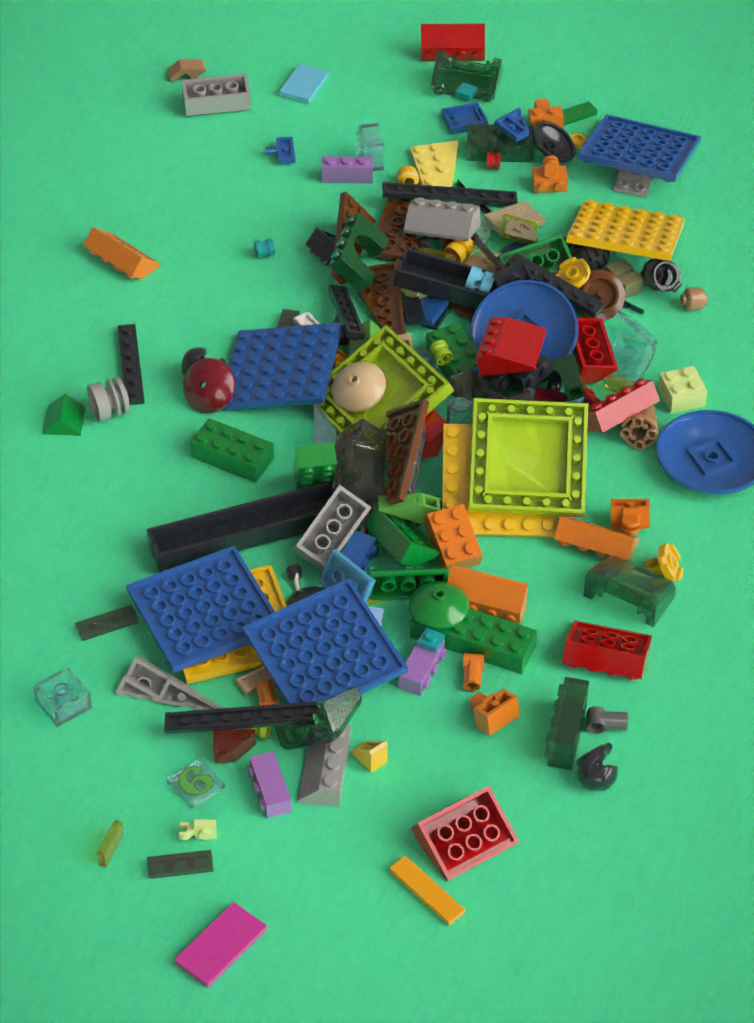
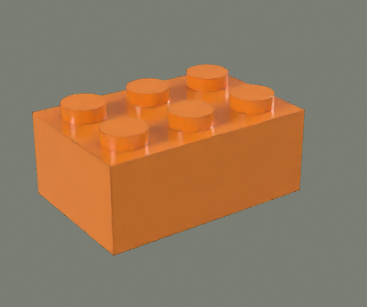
(453, 537)

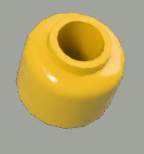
(407, 175)

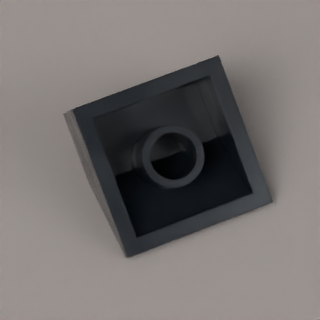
(322, 245)

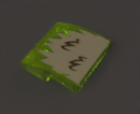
(519, 229)

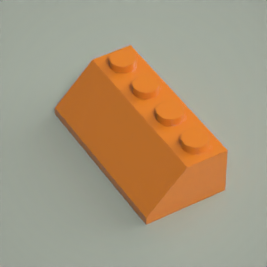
(120, 253)
(596, 538)
(491, 593)

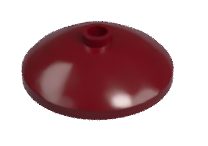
(218, 388)

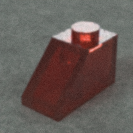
(232, 744)

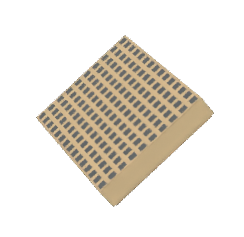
(520, 210)

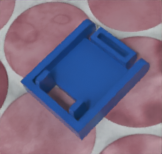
(463, 115)

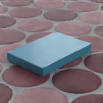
(303, 83)

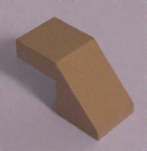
(192, 67)

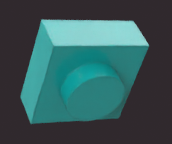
(431, 640)

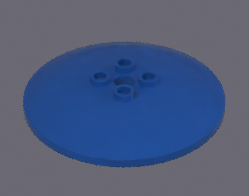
(534, 304)
(694, 437)

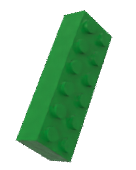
(499, 640)

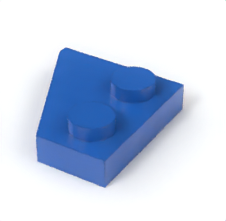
(513, 125)

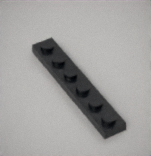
(576, 296)
(346, 312)
(131, 363)

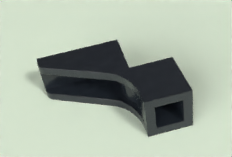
(521, 379)

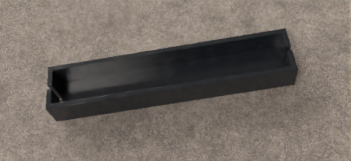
(437, 278)
(237, 526)

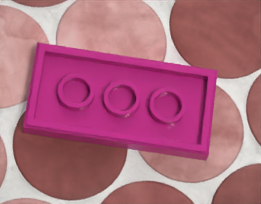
(220, 944)

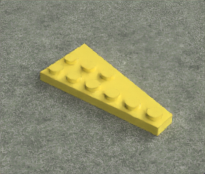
(435, 162)

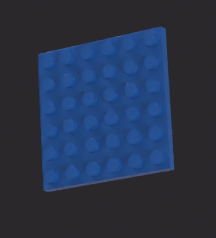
(639, 148)
(283, 365)
(200, 607)
(324, 646)

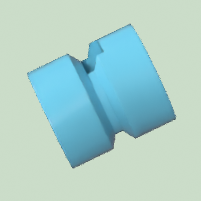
(479, 280)

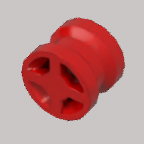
(493, 160)

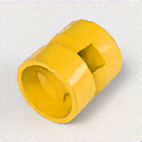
(460, 249)

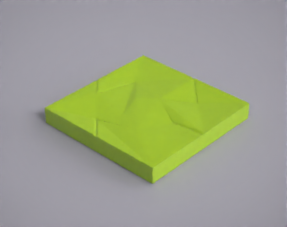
(406, 376)
(528, 457)

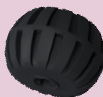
(594, 257)

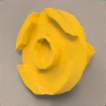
(574, 271)
(666, 563)

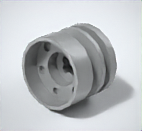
(111, 397)

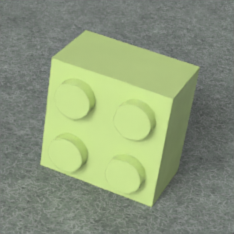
(682, 389)

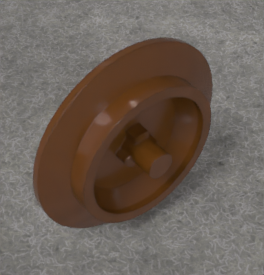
(607, 289)

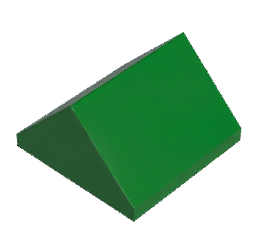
(64, 417)

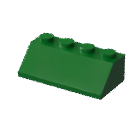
(401, 539)
(401, 583)

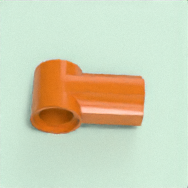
(472, 667)
(266, 693)

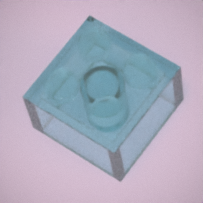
(371, 144)
(62, 696)

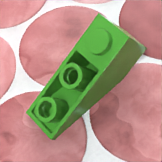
(413, 508)

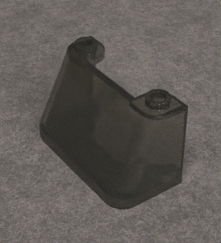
(471, 385)
(361, 460)

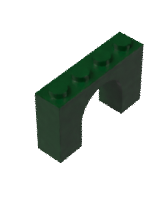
(345, 259)
(566, 372)

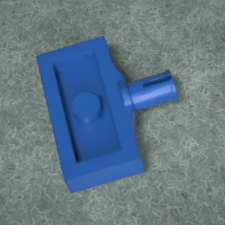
(283, 149)

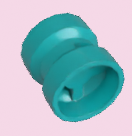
(264, 247)

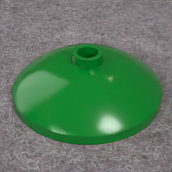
(439, 605)

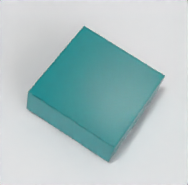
(466, 91)

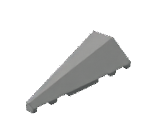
(152, 683)

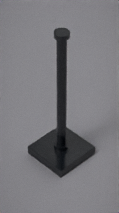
(514, 272)

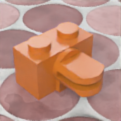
(543, 112)
(549, 177)
(630, 515)
(494, 710)

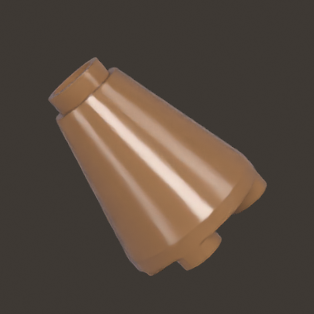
(641, 429)

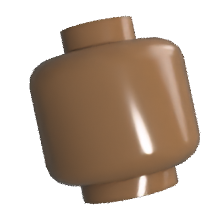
(694, 299)

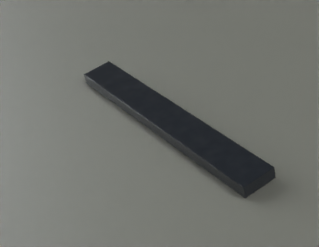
(449, 194)
(240, 717)

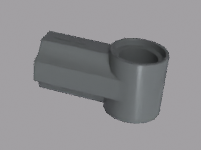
(600, 720)

